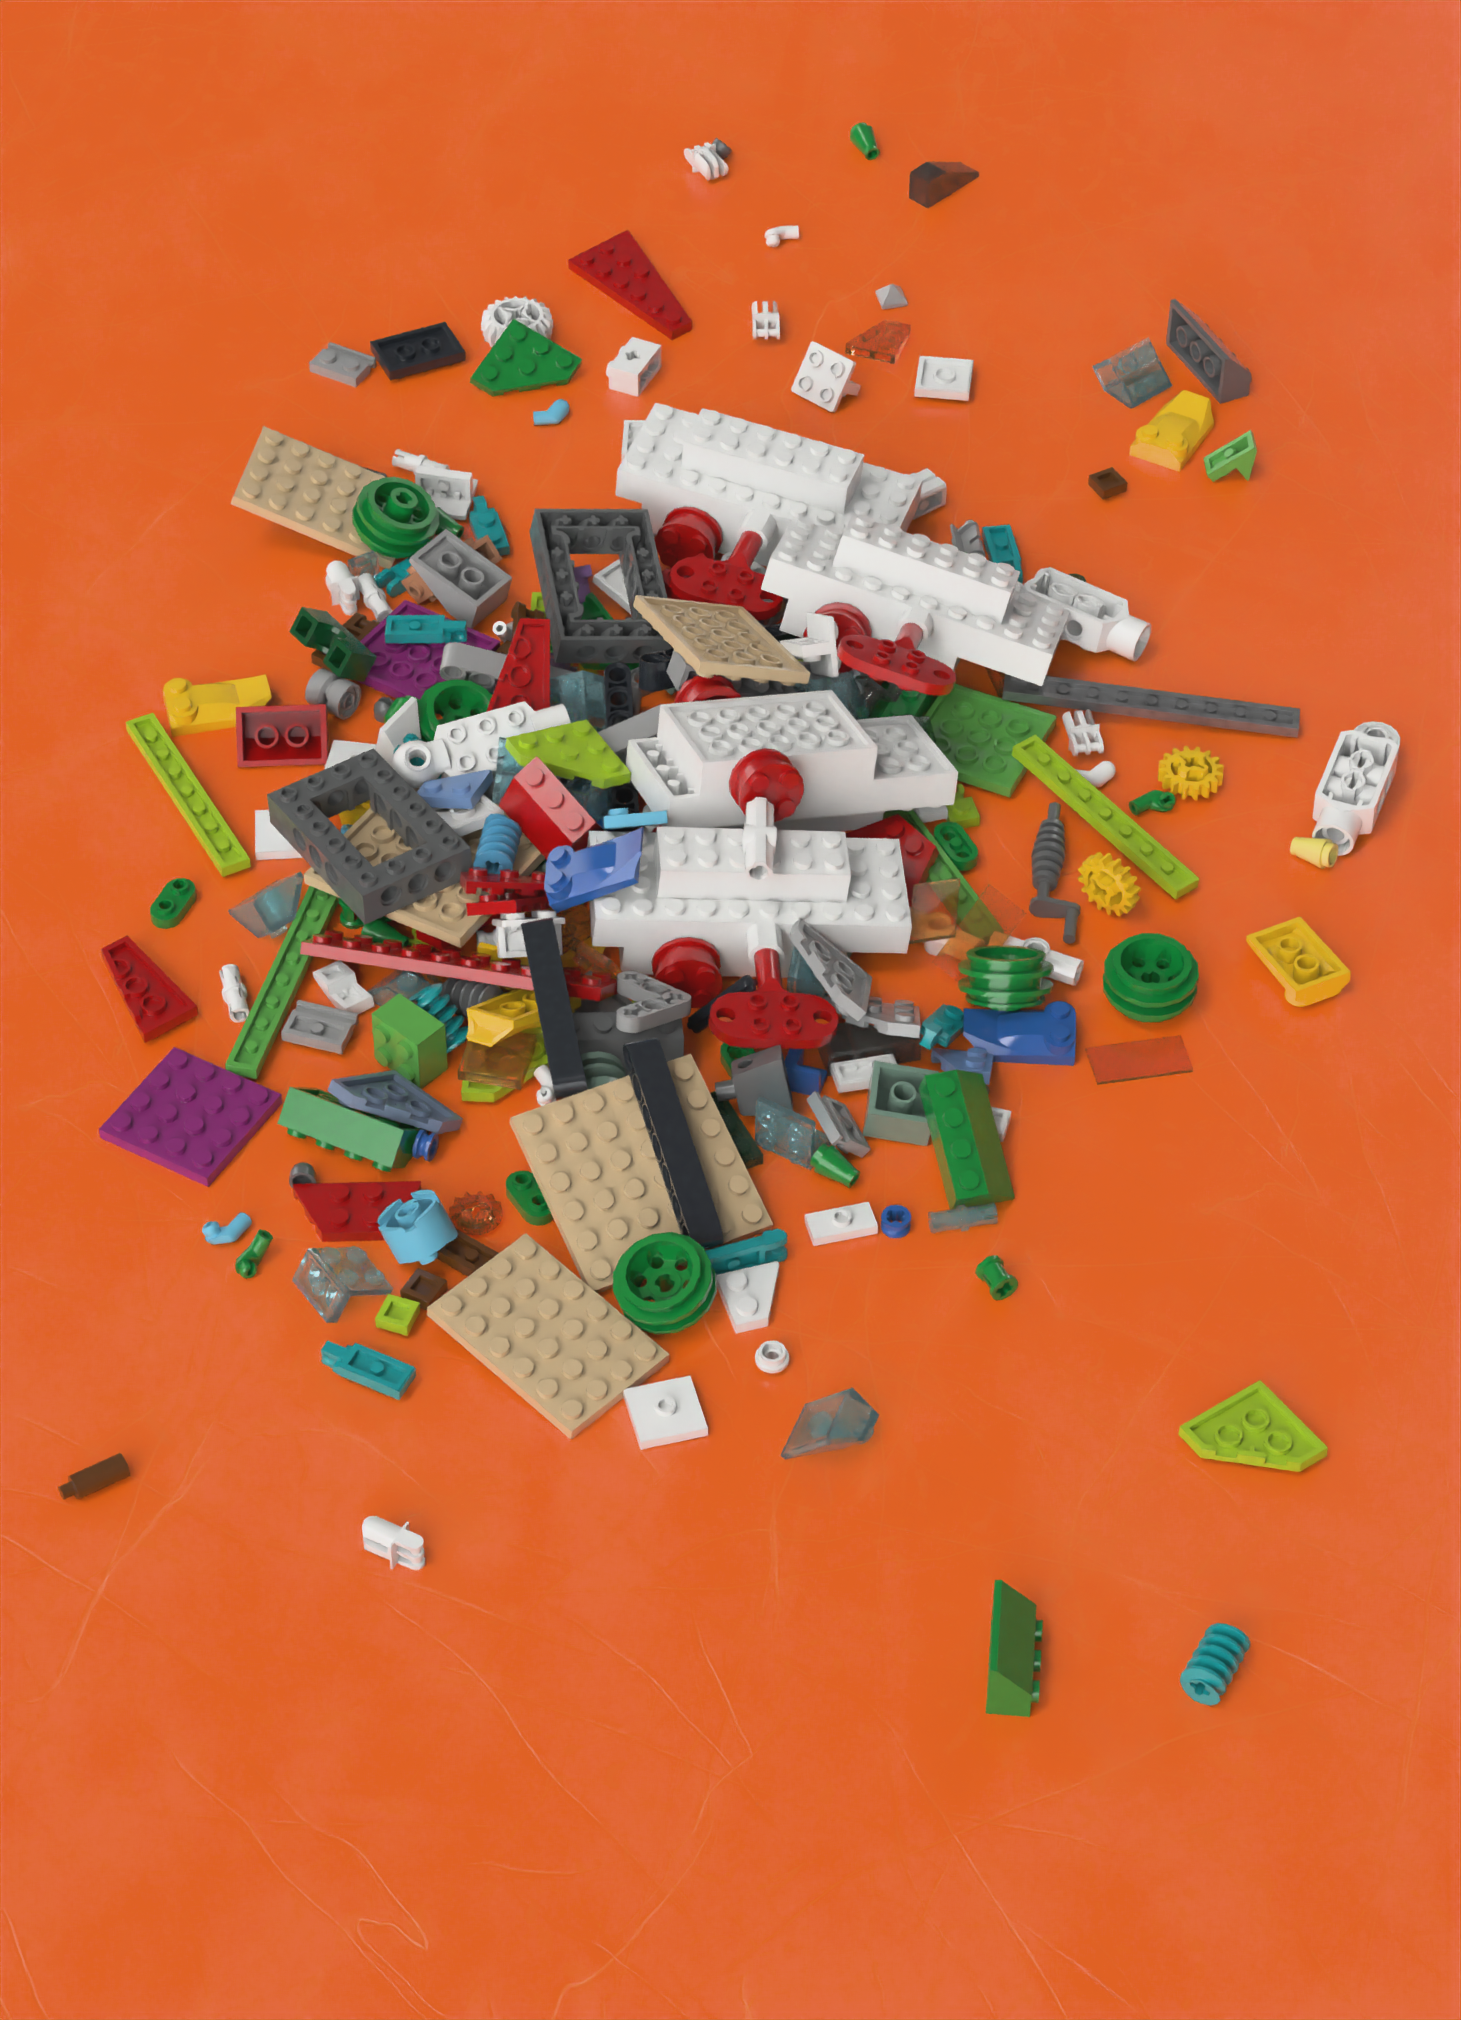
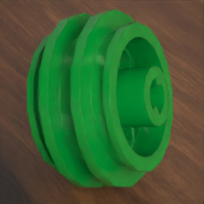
(395, 517)
(453, 702)
(1005, 977)
(1150, 977)
(674, 1304)

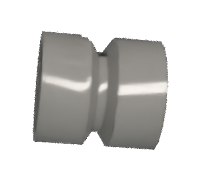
(337, 693)

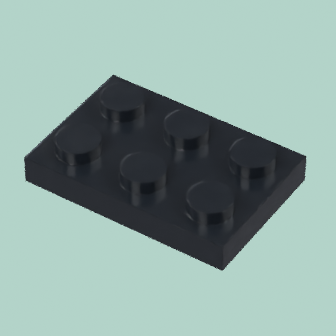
(417, 351)

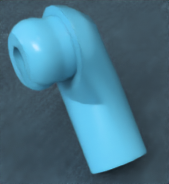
(553, 415)
(218, 1235)

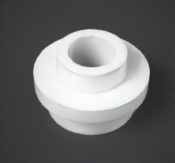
(772, 1357)

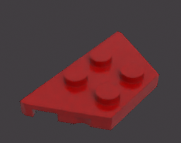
(916, 850)
(351, 1208)

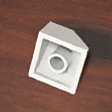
(396, 728)

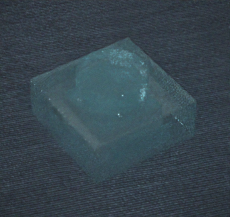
(364, 564)

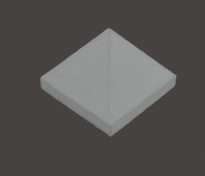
(891, 297)

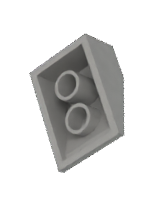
(461, 578)

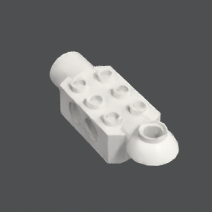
(1096, 617)
(471, 742)
(1355, 783)

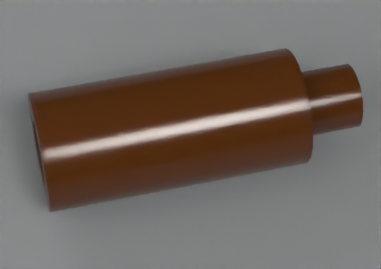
(95, 1477)

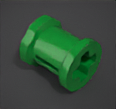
(996, 1277)

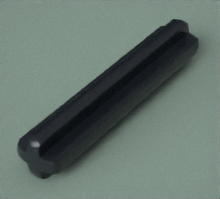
(700, 1019)

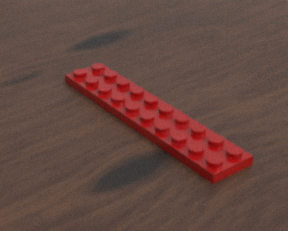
(449, 963)

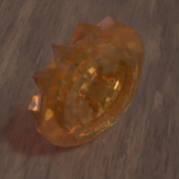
(486, 1219)

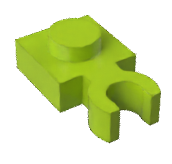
(963, 811)

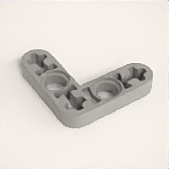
(654, 1003)

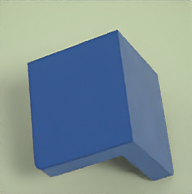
(801, 1077)

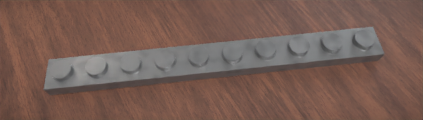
(1155, 705)

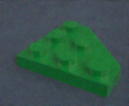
(524, 362)

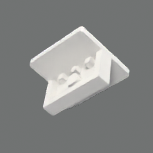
(825, 377)
(449, 489)
(819, 646)
(510, 935)

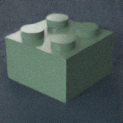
(895, 1104)

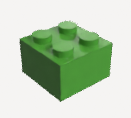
(409, 1041)

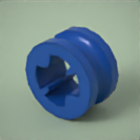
(425, 1145)
(895, 1229)

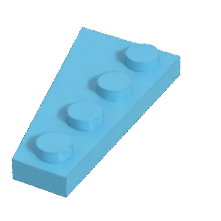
(621, 819)

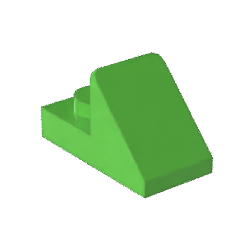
(1236, 454)

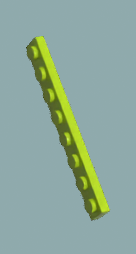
(188, 795)
(1105, 817)

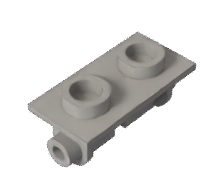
(967, 538)

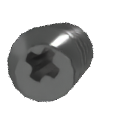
(468, 993)

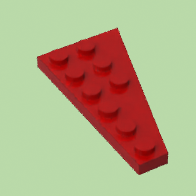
(629, 278)

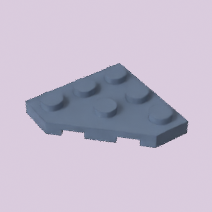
(396, 1099)

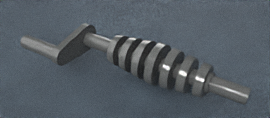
(1047, 863)

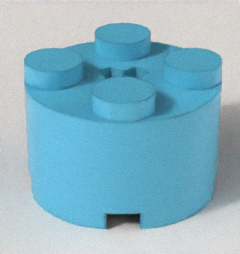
(417, 1228)

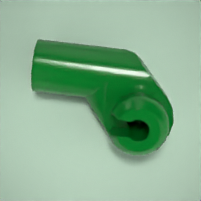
(1153, 800)
(248, 1261)

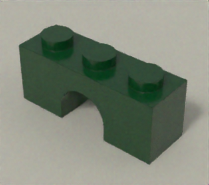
(343, 651)

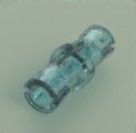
(962, 1217)

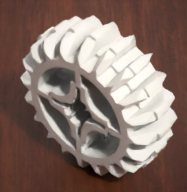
(526, 311)

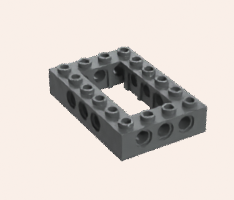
(596, 531)
(371, 892)

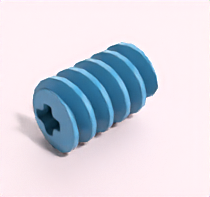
(498, 844)

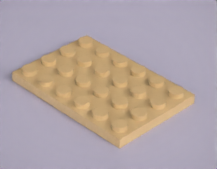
(305, 491)
(721, 640)
(548, 1335)

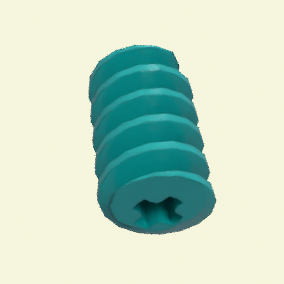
(435, 1004)
(1214, 1663)

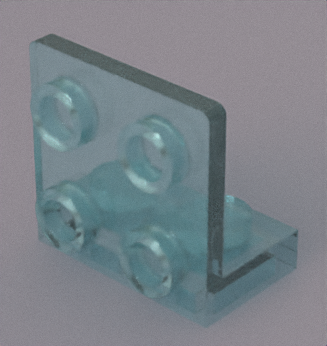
(787, 1132)
(333, 1275)

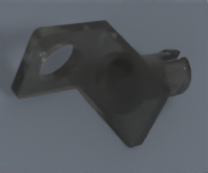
(874, 692)

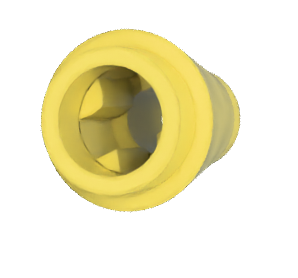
(1315, 851)

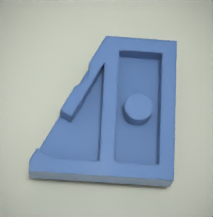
(456, 791)
(973, 1060)

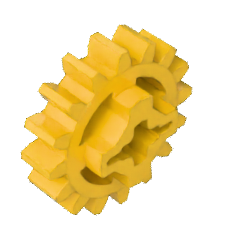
(1190, 772)
(1109, 884)

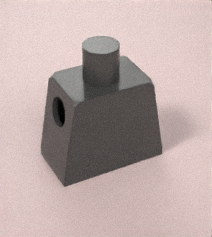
(757, 1076)

